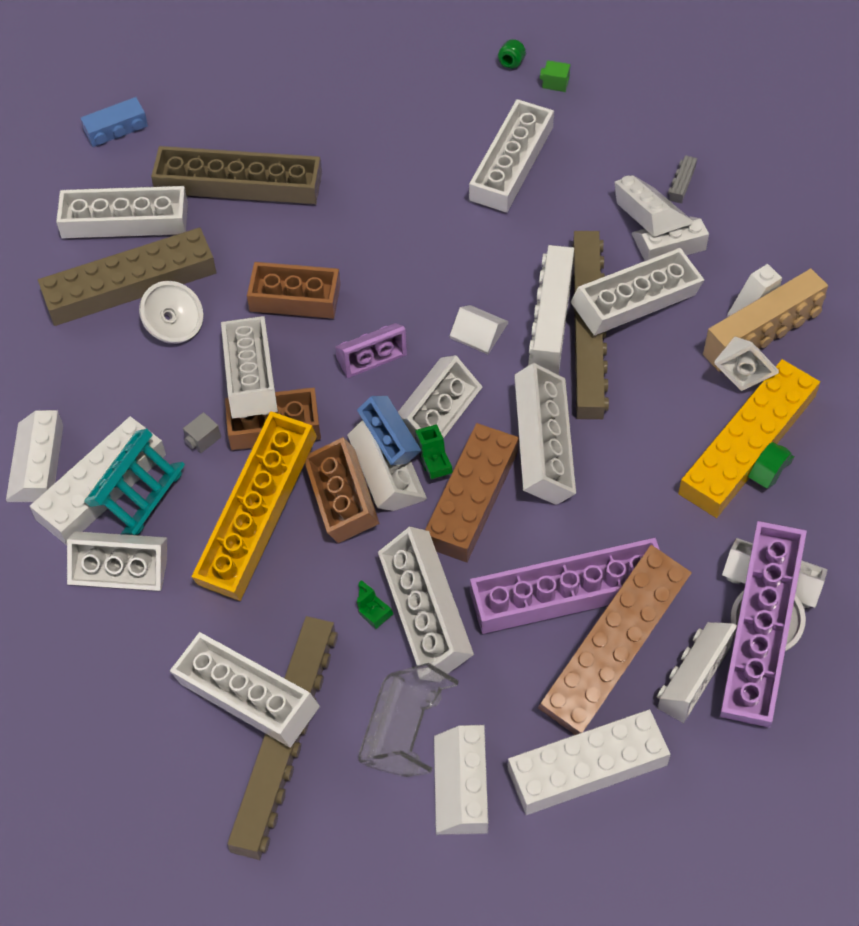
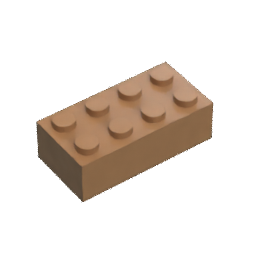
(294, 290)
(295, 404)
(341, 490)

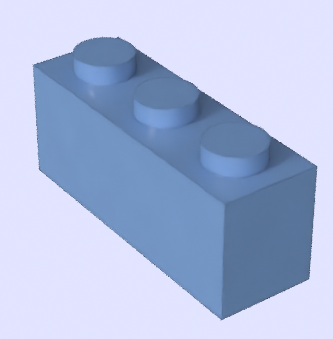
(114, 121)
(389, 430)

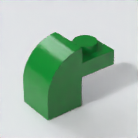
(433, 452)
(770, 464)

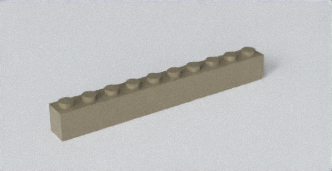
(589, 348)
(275, 759)

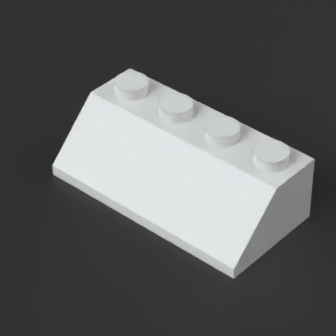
(649, 206)
(440, 396)
(35, 456)
(390, 485)
(116, 560)
(809, 581)
(696, 670)
(461, 781)

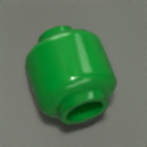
(511, 53)

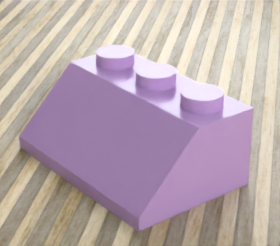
(372, 350)

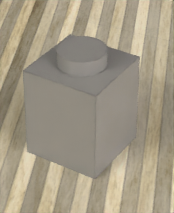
(201, 433)

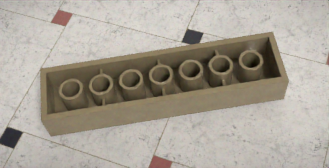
(239, 174)
(126, 276)

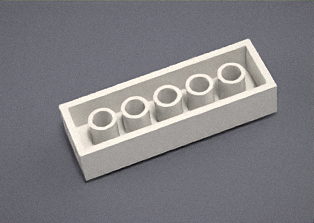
(511, 155)
(122, 212)
(636, 291)
(551, 308)
(248, 367)
(544, 434)
(63, 504)
(425, 601)
(245, 689)
(588, 762)

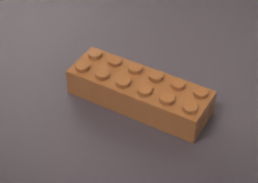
(472, 491)

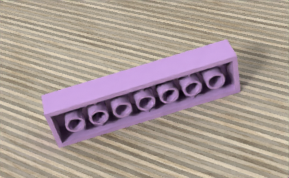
(554, 587)
(763, 624)

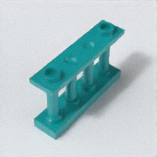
(114, 478)

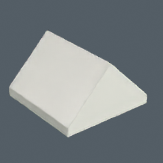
(477, 328)
(744, 364)

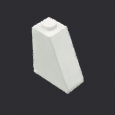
(758, 285)

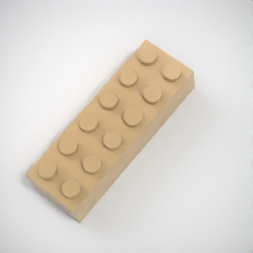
(770, 315)

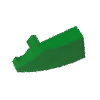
(372, 607)

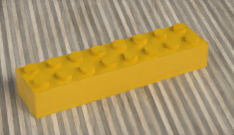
(761, 420)
(254, 506)

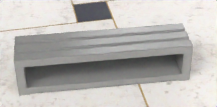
(683, 179)

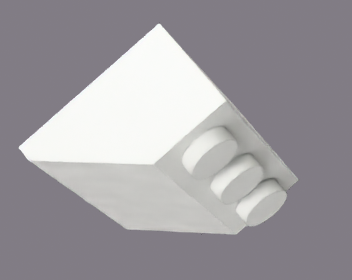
(689, 238)

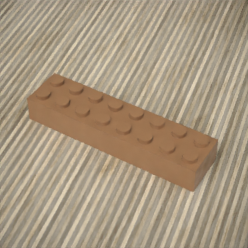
(614, 640)

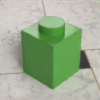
(555, 76)

